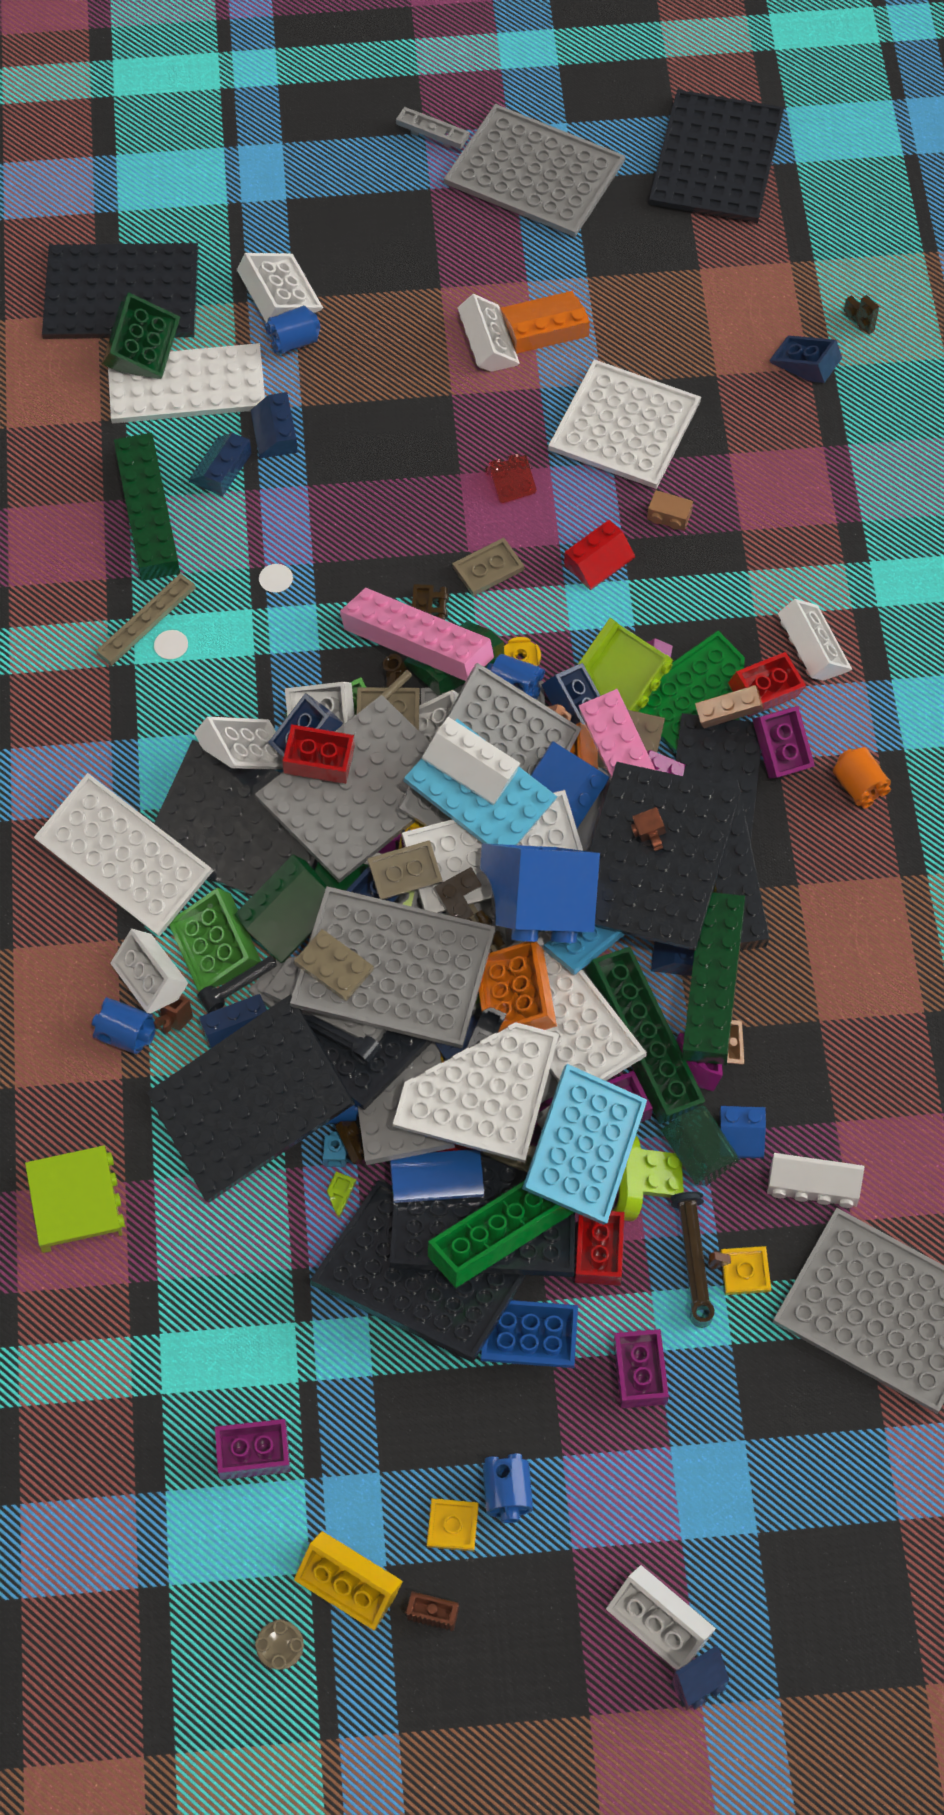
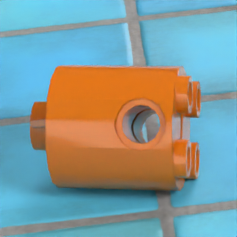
(861, 776)

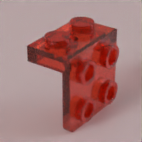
(512, 478)

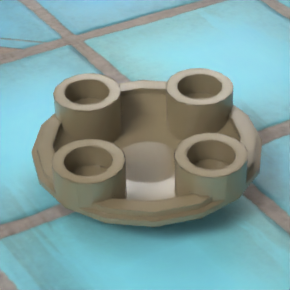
(279, 1645)

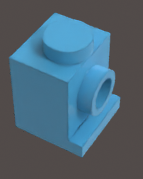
(331, 1156)

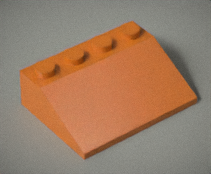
(546, 321)
(519, 986)

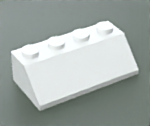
(487, 334)
(813, 640)
(471, 760)
(148, 971)
(815, 1180)
(660, 1618)

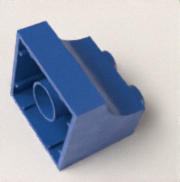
(542, 889)

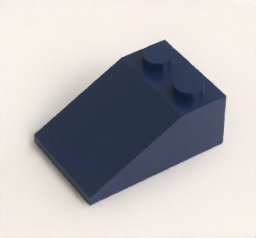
(808, 357)
(701, 1679)

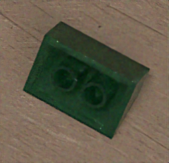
(700, 1145)

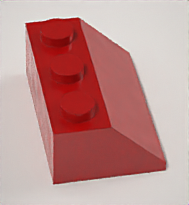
(599, 555)

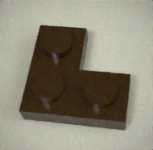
(862, 313)
(453, 890)

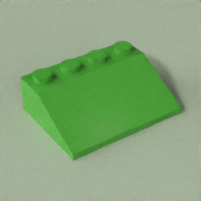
(214, 940)

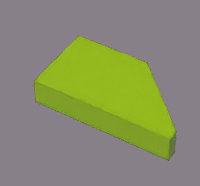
(340, 1191)

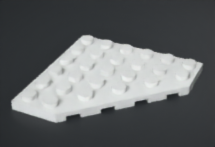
(483, 1094)

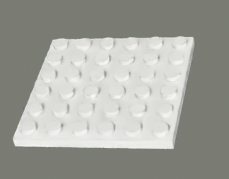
(624, 423)

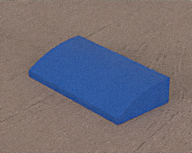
(437, 1176)

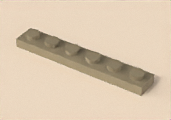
(145, 619)

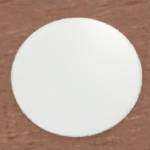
(275, 578)
(171, 644)

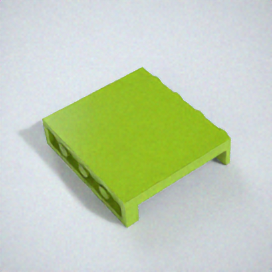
(625, 663)
(74, 1197)

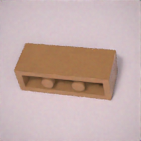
(729, 706)

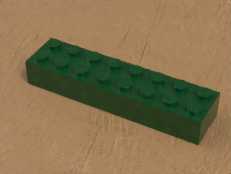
(147, 506)
(714, 981)
(663, 1071)

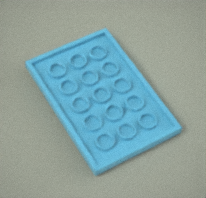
(502, 823)
(585, 1144)

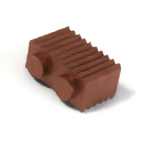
(432, 1611)

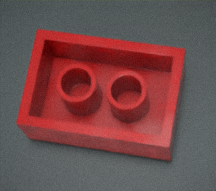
(774, 678)
(318, 754)
(600, 1250)

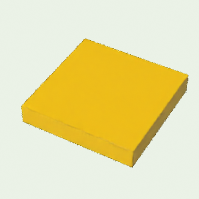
(747, 1271)
(452, 1525)

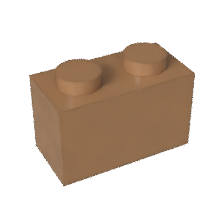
(670, 510)

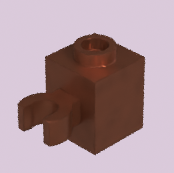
(649, 826)
(175, 1015)

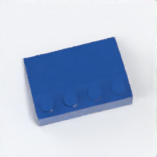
(565, 771)
(534, 1335)

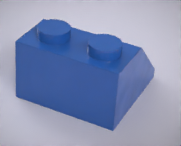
(744, 1129)

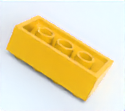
(347, 1580)

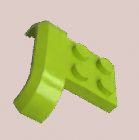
(648, 1174)

